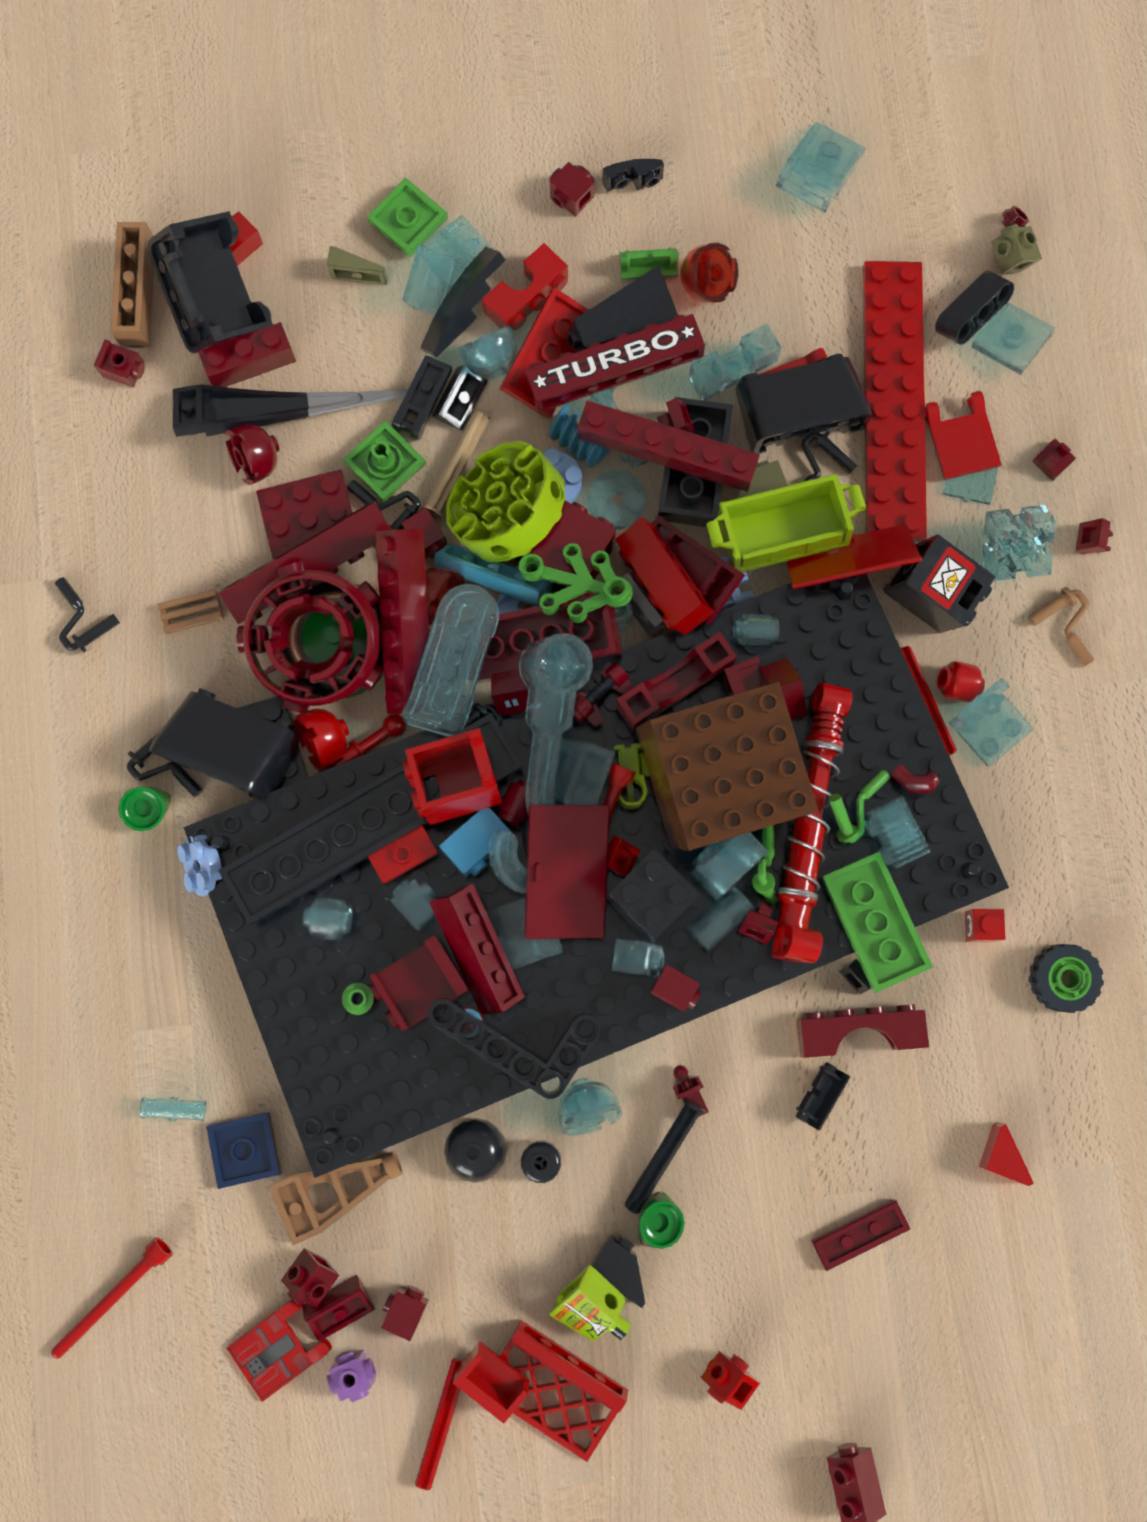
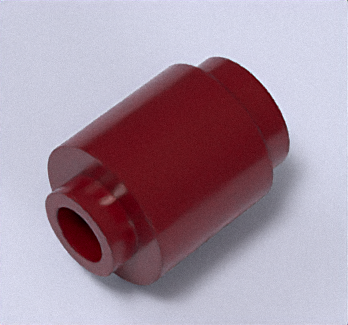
(514, 807)

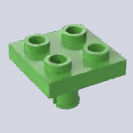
(384, 461)

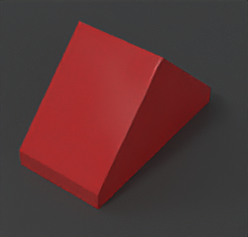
(1003, 1156)

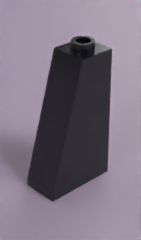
(626, 311)

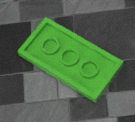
(876, 922)

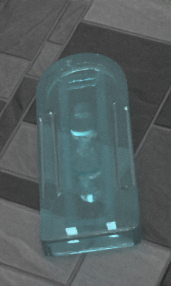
(452, 660)

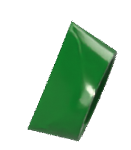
(143, 807)
(660, 1223)

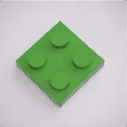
(407, 217)

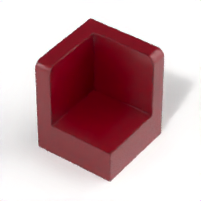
(742, 677)

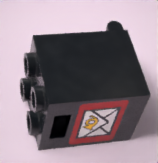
(942, 586)

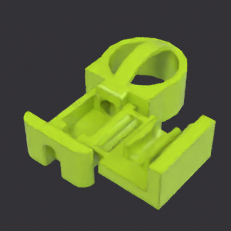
(634, 761)

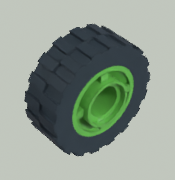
(1084, 983)

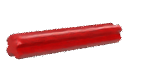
(929, 699)
(439, 1430)

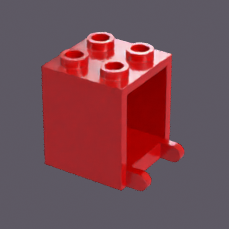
(461, 774)

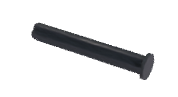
(664, 1155)

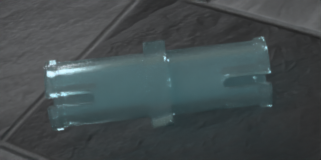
(173, 1109)

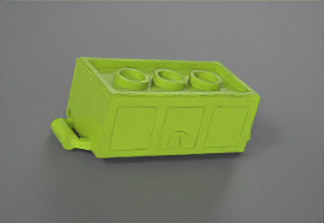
(786, 522)

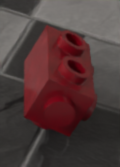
(856, 1484)

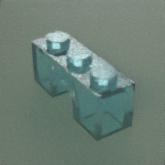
(717, 373)

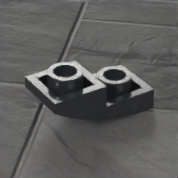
(640, 171)

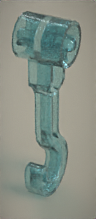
(553, 673)

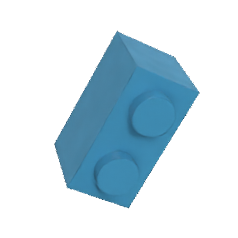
(470, 843)

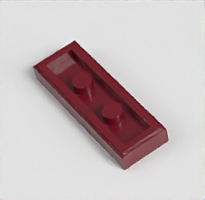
(860, 1234)

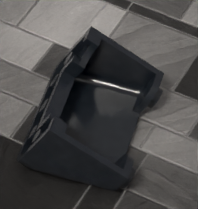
(204, 281)
(802, 402)
(227, 744)

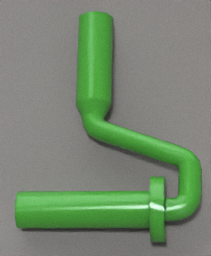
(849, 832)
(764, 881)

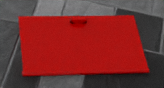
(864, 554)

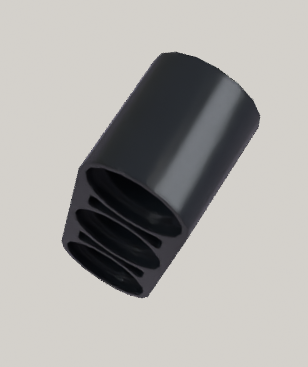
(974, 307)

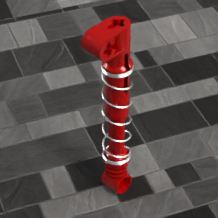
(797, 896)

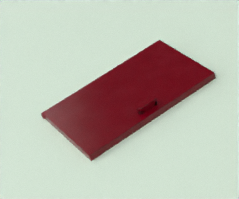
(569, 872)

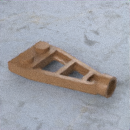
(297, 1207)

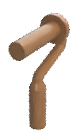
(1067, 597)

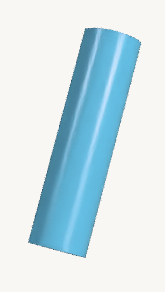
(493, 575)

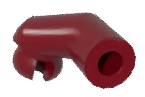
(915, 783)

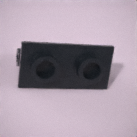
(823, 1096)

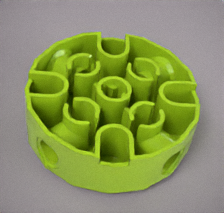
(506, 502)

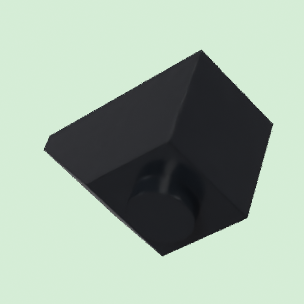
(620, 1267)

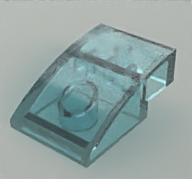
(819, 166)

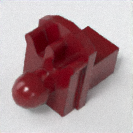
(688, 1086)

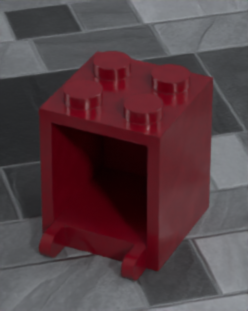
(579, 528)

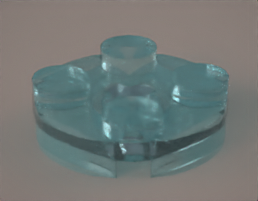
(623, 484)

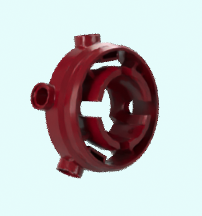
(255, 639)

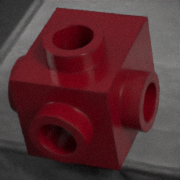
(309, 1278)

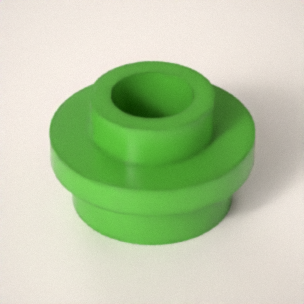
(368, 998)

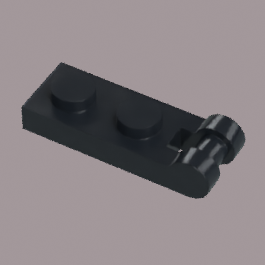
(422, 396)

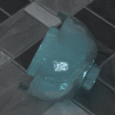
(490, 353)
(587, 1106)

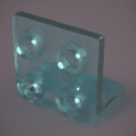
(991, 724)

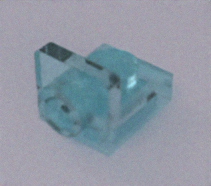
(638, 958)

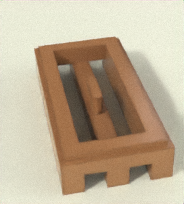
(189, 600)

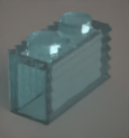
(896, 832)

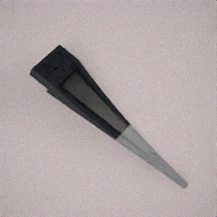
(219, 408)

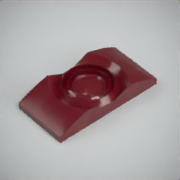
(708, 571)

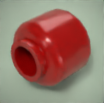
(960, 681)

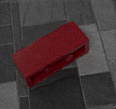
(247, 356)

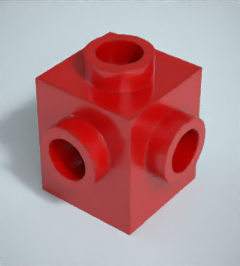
(729, 1380)

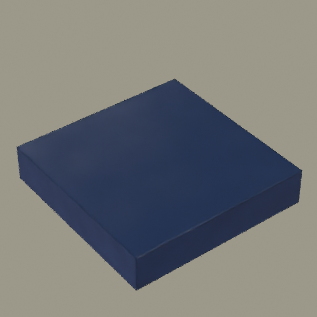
(243, 1150)

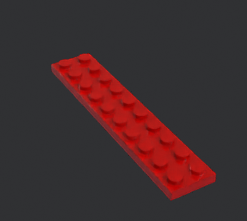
(896, 396)

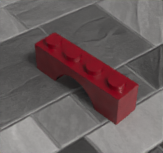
(685, 677)
(901, 1029)

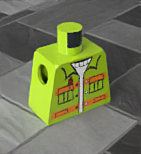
(591, 1306)

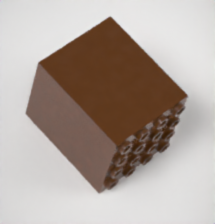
(726, 768)

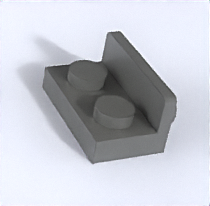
(643, 609)

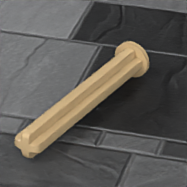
(456, 464)

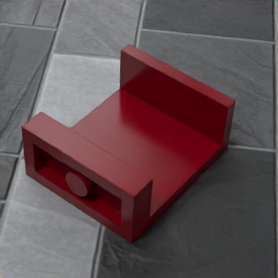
(416, 983)

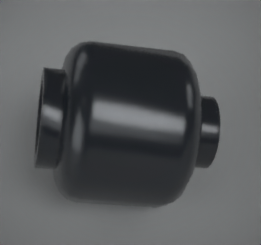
(543, 1149)

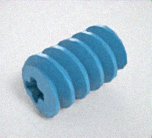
(566, 431)

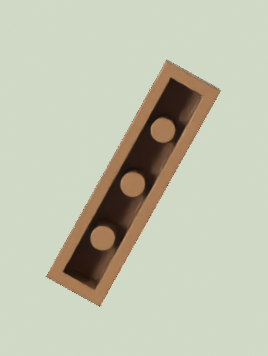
(132, 285)

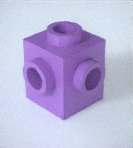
(356, 1365)

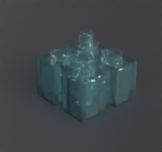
(1018, 542)
(726, 863)

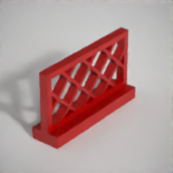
(576, 1373)

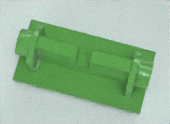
(637, 263)

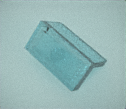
(428, 280)

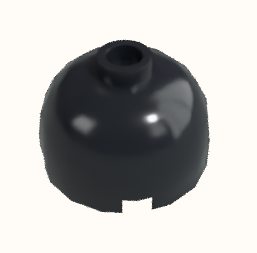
(475, 1150)

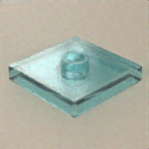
(1013, 338)

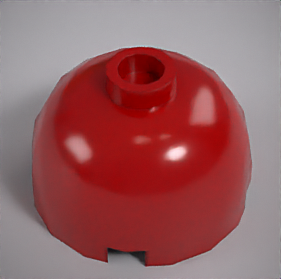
(322, 736)

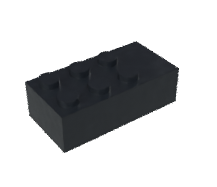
(689, 497)

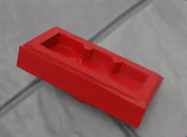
(403, 855)

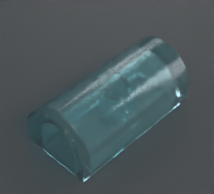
(720, 918)

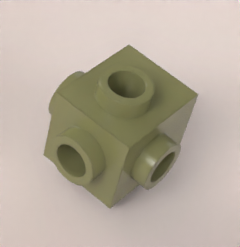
(1016, 249)

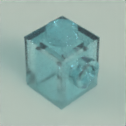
(413, 902)

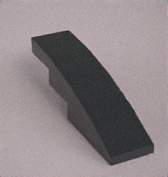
(455, 311)

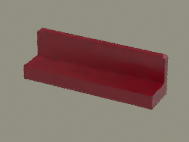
(477, 950)

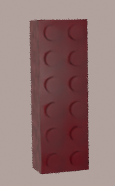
(527, 625)

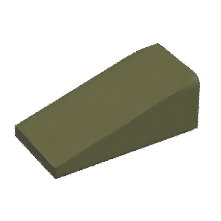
(351, 267)

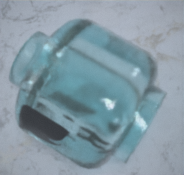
(328, 918)

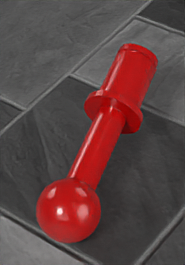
(392, 726)

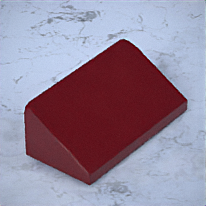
(338, 1308)

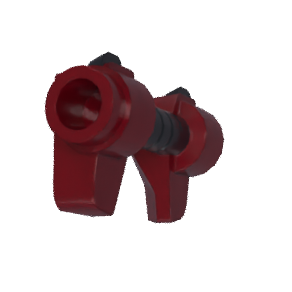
(613, 678)

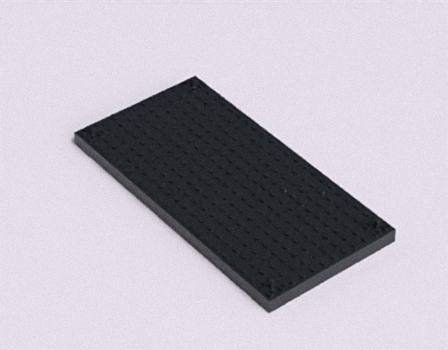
(370, 1086)

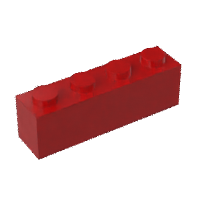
(663, 577)

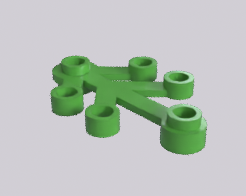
(578, 584)

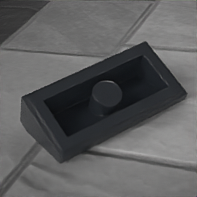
(459, 397)

